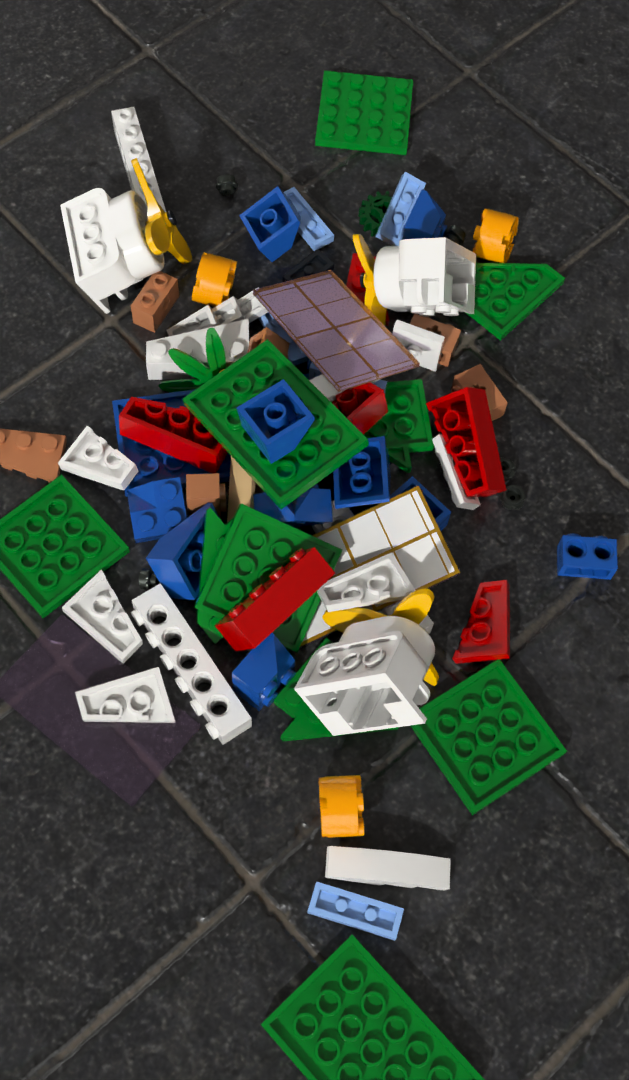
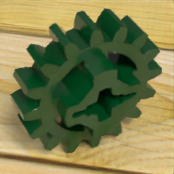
(373, 211)

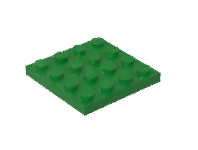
(364, 113)
(55, 546)
(247, 557)
(487, 736)

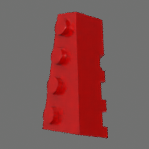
(362, 405)

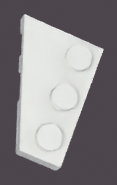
(98, 461)
(367, 585)
(103, 617)
(127, 699)

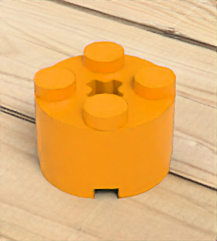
(495, 236)
(214, 279)
(341, 806)

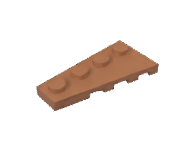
(32, 453)

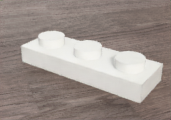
(447, 462)

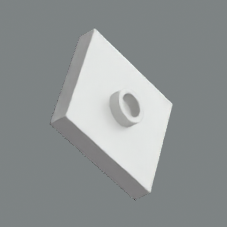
(421, 343)

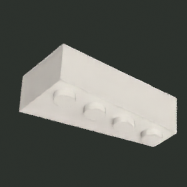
(161, 366)

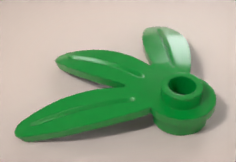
(195, 368)

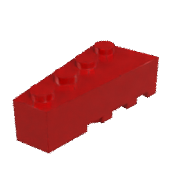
(171, 432)
(470, 440)
(275, 600)

